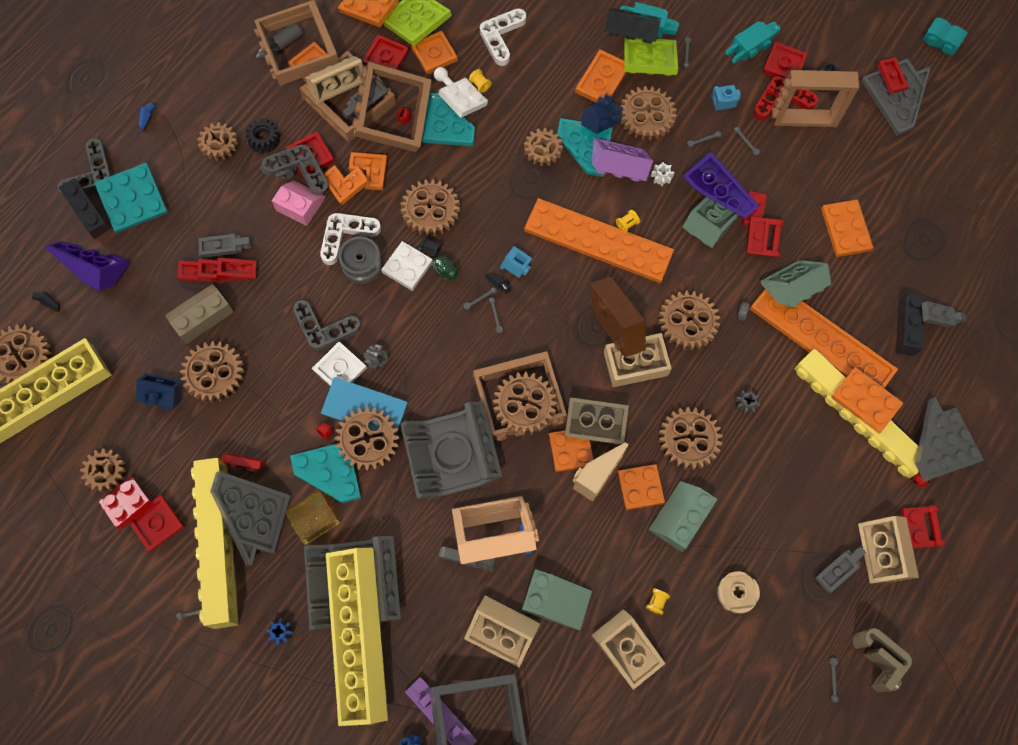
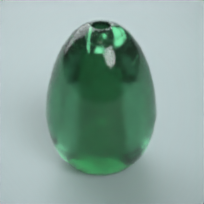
(445, 267)

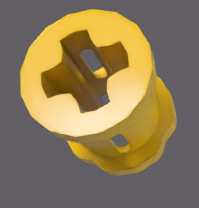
(480, 81)
(628, 221)
(658, 601)

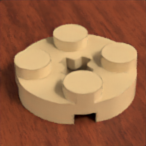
(730, 601)

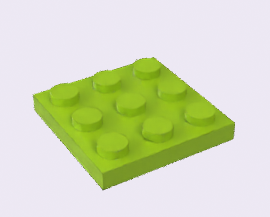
(416, 19)
(651, 58)

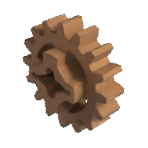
(217, 141)
(541, 149)
(111, 465)

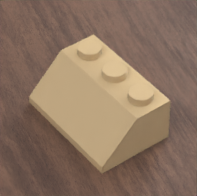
(335, 79)
(888, 550)
(501, 631)

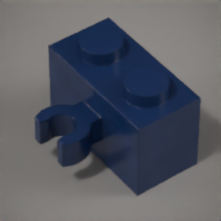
(602, 115)
(159, 391)

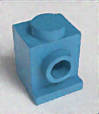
(725, 97)
(516, 262)

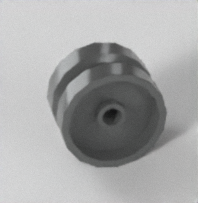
(360, 260)

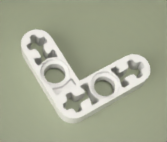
(494, 34)
(343, 227)

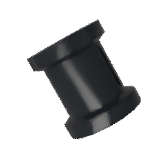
(430, 246)

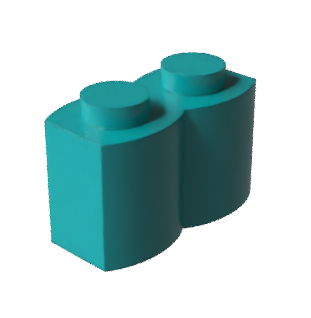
(944, 36)

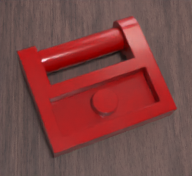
(759, 235)
(918, 528)

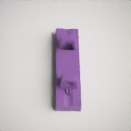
(420, 696)

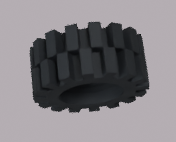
(267, 143)

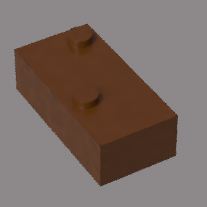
(618, 317)

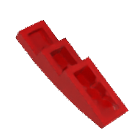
(217, 271)

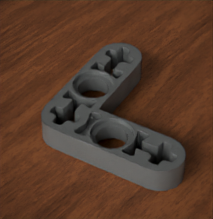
(301, 162)
(94, 175)
(324, 333)
(453, 555)

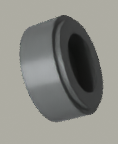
(743, 311)

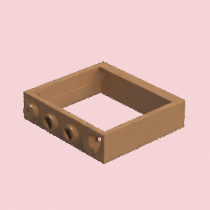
(288, 17)
(843, 81)
(335, 121)
(381, 137)
(512, 367)

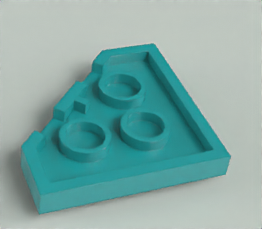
(444, 125)
(579, 143)
(327, 473)

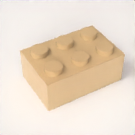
(638, 367)

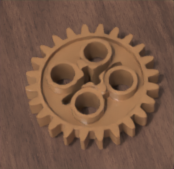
(648, 113)
(432, 193)
(699, 308)
(34, 344)
(219, 386)
(530, 387)
(371, 455)
(693, 455)

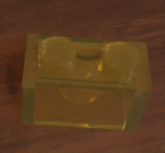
(312, 517)

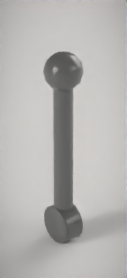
(687, 41)
(690, 143)
(755, 151)
(467, 306)
(499, 329)
(180, 616)
(833, 662)

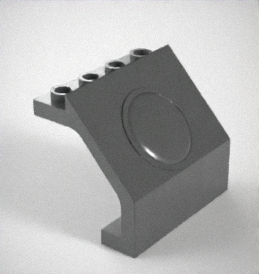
(451, 452)
(318, 581)

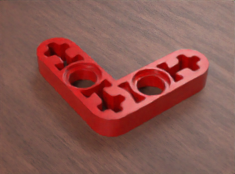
(775, 91)

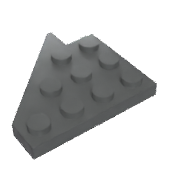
(901, 107)
(944, 443)
(250, 512)

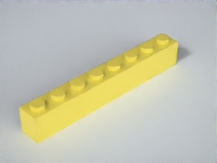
(891, 441)

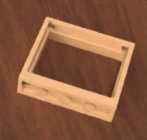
(497, 545)

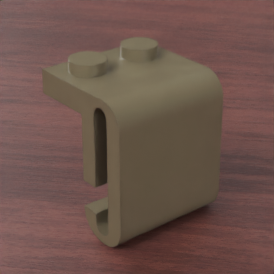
(886, 656)

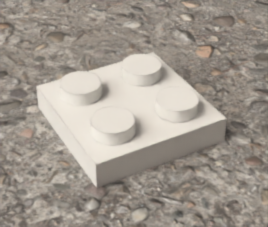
(407, 266)
(340, 364)

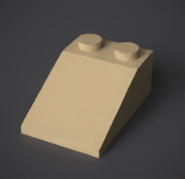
(595, 473)
(628, 649)

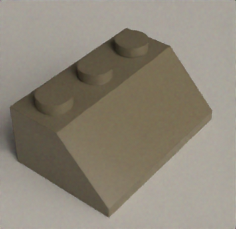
(199, 313)
(596, 420)

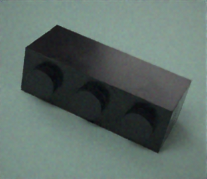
(632, 25)
(84, 208)
(910, 324)

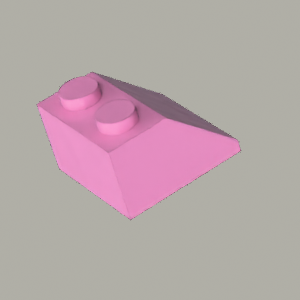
(297, 202)

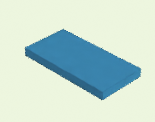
(347, 396)

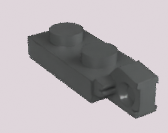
(376, 91)
(223, 245)
(941, 315)
(840, 569)

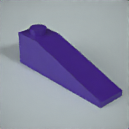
(718, 184)
(88, 265)

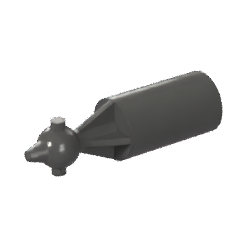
(282, 39)

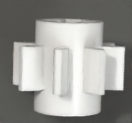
(662, 174)

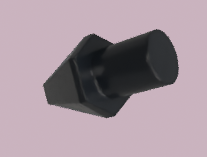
(499, 282)
(46, 300)

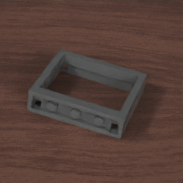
(512, 697)

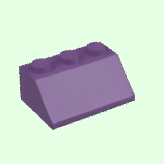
(621, 160)

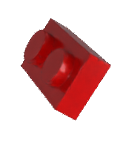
(892, 75)
(760, 199)
(250, 463)

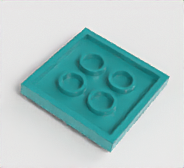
(131, 197)

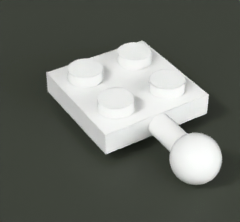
(459, 95)

